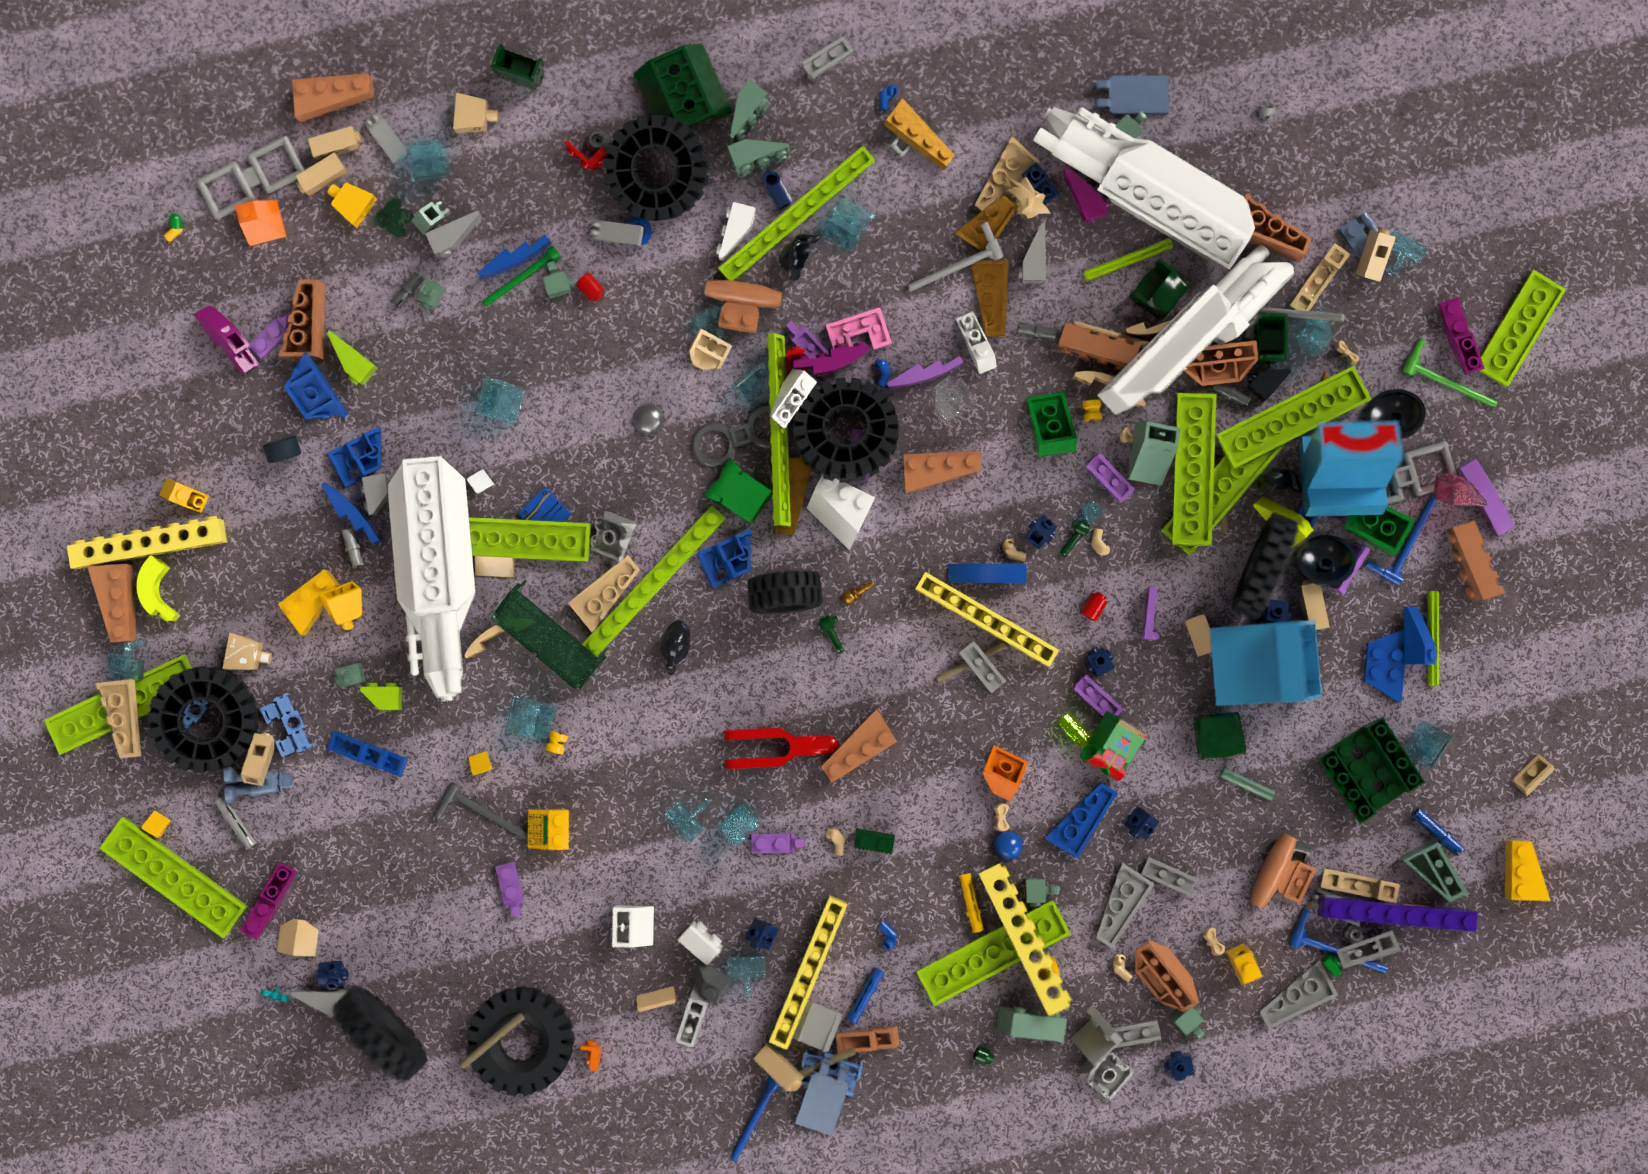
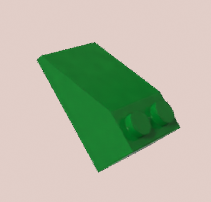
(1051, 424)
(1381, 531)

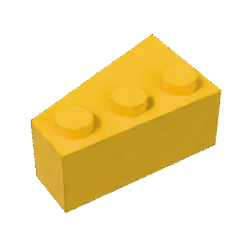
(305, 604)
(1523, 872)

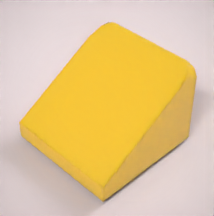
(480, 763)
(156, 824)

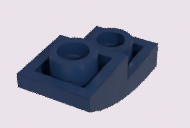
(1040, 183)

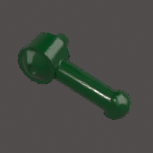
(1081, 529)
(827, 623)

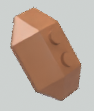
(1223, 363)
(1165, 976)

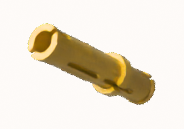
(971, 903)

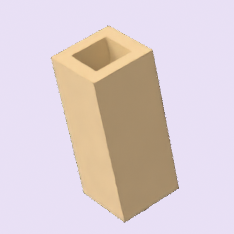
(338, 141)
(321, 174)
(1375, 254)
(1313, 604)
(258, 759)
(779, 1068)

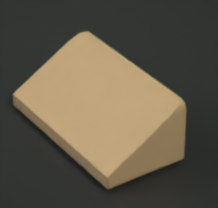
(494, 566)
(1200, 634)
(1533, 774)
(656, 999)

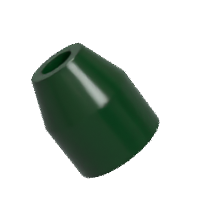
(984, 1055)

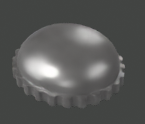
(648, 419)

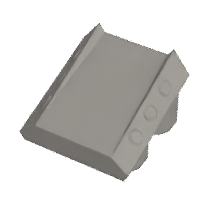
(612, 535)
(817, 1026)
(1107, 1075)

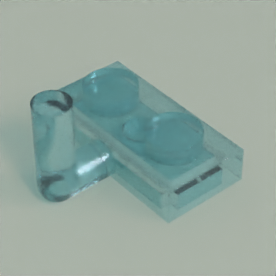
(1406, 249)
(709, 319)
(126, 665)
(686, 820)
(746, 968)

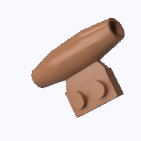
(741, 303)
(1282, 874)

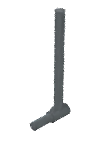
(454, 794)

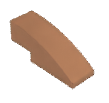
(868, 1039)

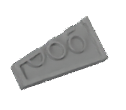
(1124, 901)
(1302, 995)

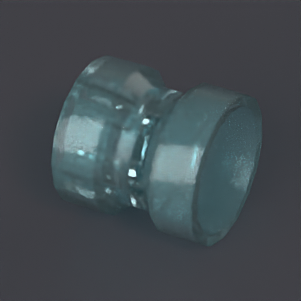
(1094, 510)

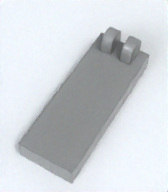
(827, 58)
(386, 137)
(617, 232)
(982, 667)
(1169, 876)
(1138, 1033)

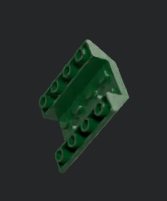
(695, 82)
(1380, 760)

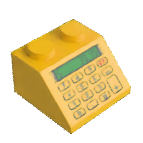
(548, 829)

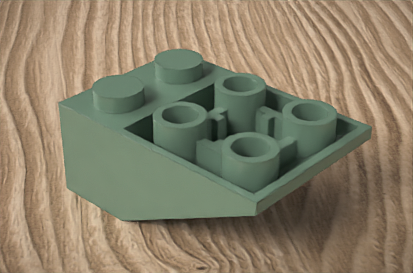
(749, 105)
(755, 154)
(1152, 452)

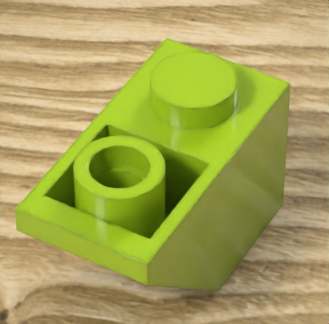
(384, 697)

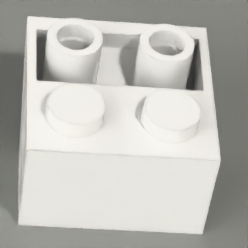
(632, 926)
(701, 942)

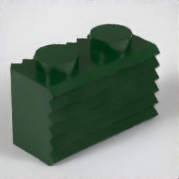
(874, 841)

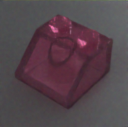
(1457, 491)

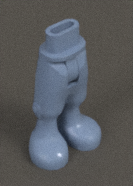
(273, 782)

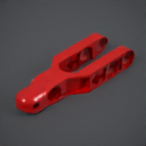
(798, 747)

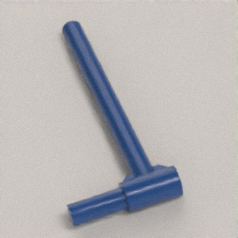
(1393, 574)
(1300, 937)

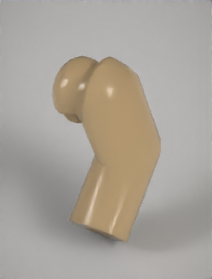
(1097, 543)
(1011, 552)
(838, 839)
(1119, 967)

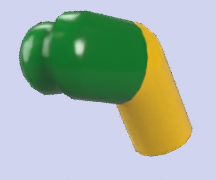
(176, 227)

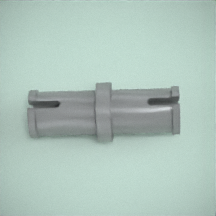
(352, 548)

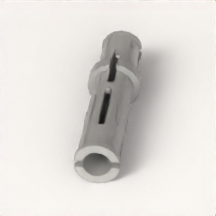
(234, 821)

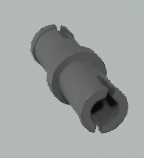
(407, 290)
(1036, 331)
(1231, 394)

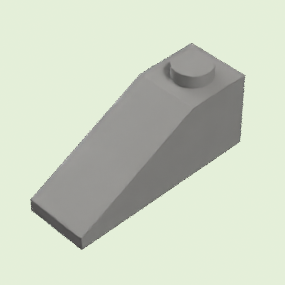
(449, 236)
(1034, 264)
(1368, 950)
(319, 999)
(692, 1019)

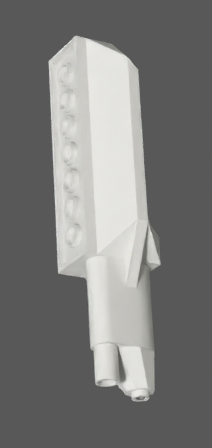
(1152, 184)
(1212, 315)
(432, 566)

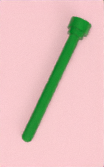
(551, 255)

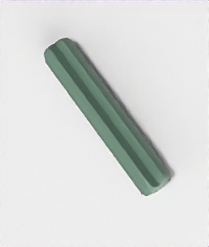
(1247, 784)

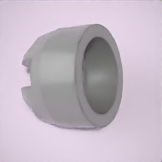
(1266, 111)

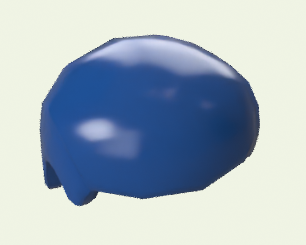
(1007, 845)

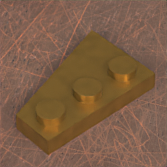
(996, 214)

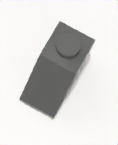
(710, 982)

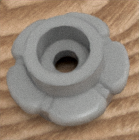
(1354, 929)

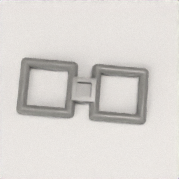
(250, 177)
(1407, 475)

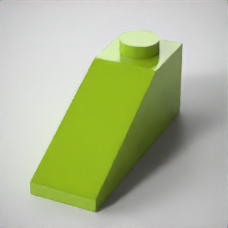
(353, 362)

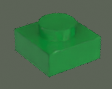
(1333, 964)

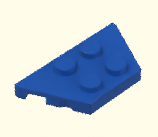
(312, 392)
(1386, 665)

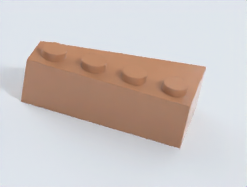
(328, 94)
(1276, 234)
(306, 322)
(1097, 346)
(937, 468)
(1474, 562)
(116, 599)
(863, 744)

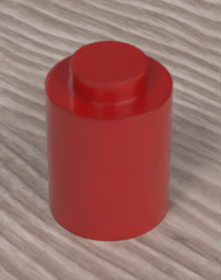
(590, 287)
(1094, 606)

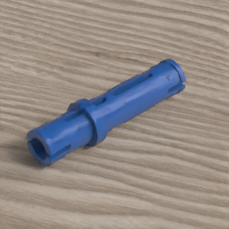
(1445, 838)
(865, 995)

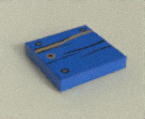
(545, 508)

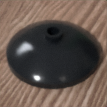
(1400, 406)
(1329, 552)

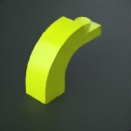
(148, 588)

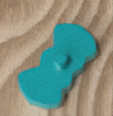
(274, 995)

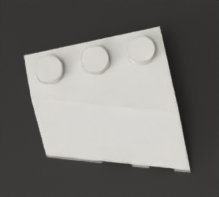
(840, 508)

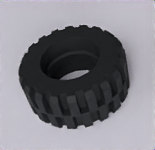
(784, 592)

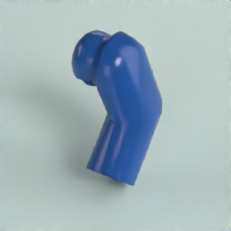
(885, 95)
(884, 369)
(890, 936)

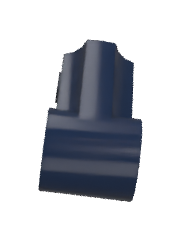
(777, 191)

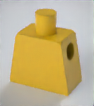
(351, 202)
(343, 604)
(1244, 964)

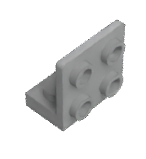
(1096, 1037)

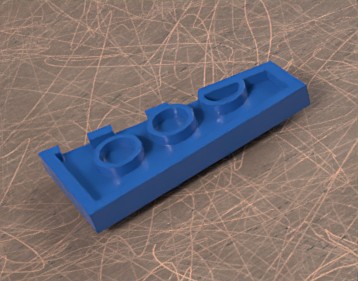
(1079, 825)

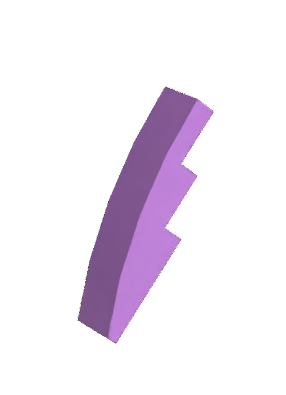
(918, 375)
(1495, 509)

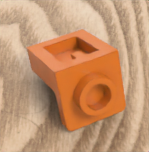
(593, 1058)

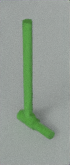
(1413, 365)

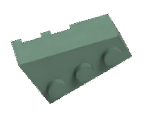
(1436, 869)
(1031, 1024)

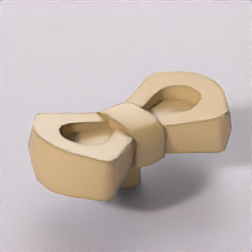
(1342, 348)
(1126, 435)
(1001, 823)
(1216, 947)

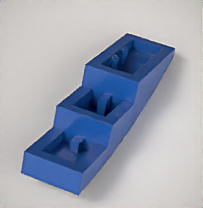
(506, 261)
(346, 508)
(987, 573)
(367, 753)

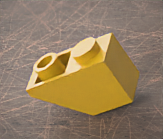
(183, 495)

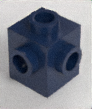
(1041, 531)
(1276, 612)
(1105, 665)
(1141, 824)
(761, 934)
(332, 975)
(1186, 1065)

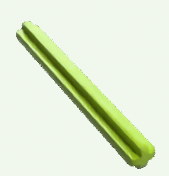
(1128, 259)
(1433, 628)

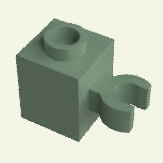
(1131, 126)
(429, 217)
(557, 282)
(430, 294)
(349, 675)
(1036, 891)
(1188, 1021)

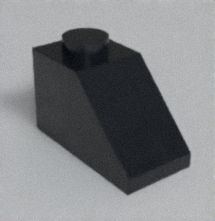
(1266, 382)

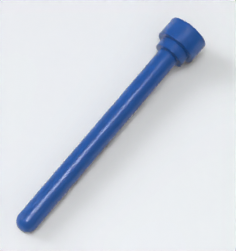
(771, 1086)

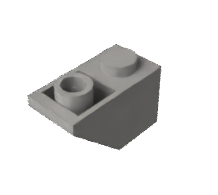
(375, 492)

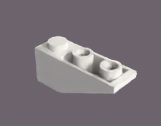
(738, 226)
(976, 343)
(791, 396)

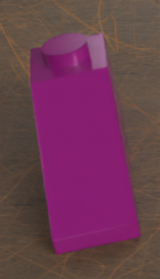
(1087, 199)

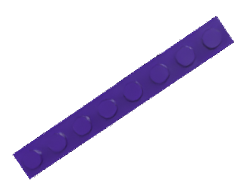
(1397, 913)

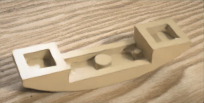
(1319, 278)
(1140, 330)
(1088, 376)
(477, 646)
(1360, 885)

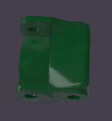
(518, 68)
(1160, 290)
(1272, 337)
(1219, 735)

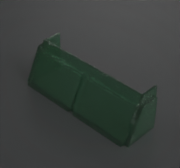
(547, 639)

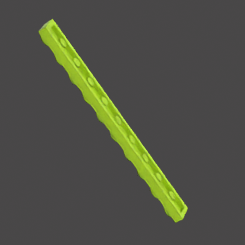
(797, 214)
(779, 435)
(654, 581)

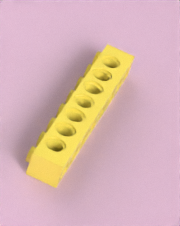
(79, 550)
(987, 619)
(808, 972)
(1051, 1005)

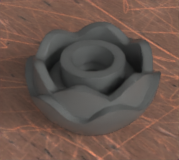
(597, 135)

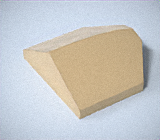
(708, 351)
(297, 938)

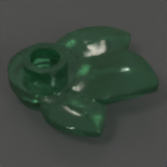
(397, 217)

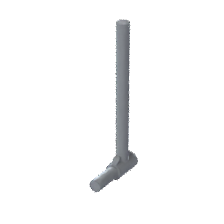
(992, 250)
(1294, 314)

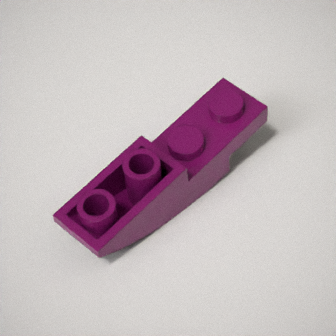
(1459, 336)
(228, 337)
(840, 357)
(269, 901)

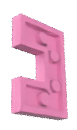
(869, 321)

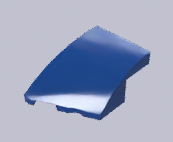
(363, 451)
(733, 555)

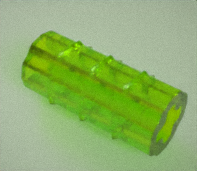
(1075, 730)

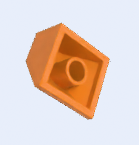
(260, 221)
(1004, 772)

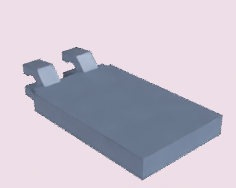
(1134, 94)
(823, 1099)

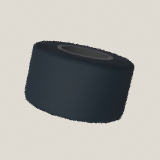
(282, 449)

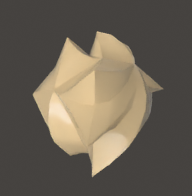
(1028, 200)

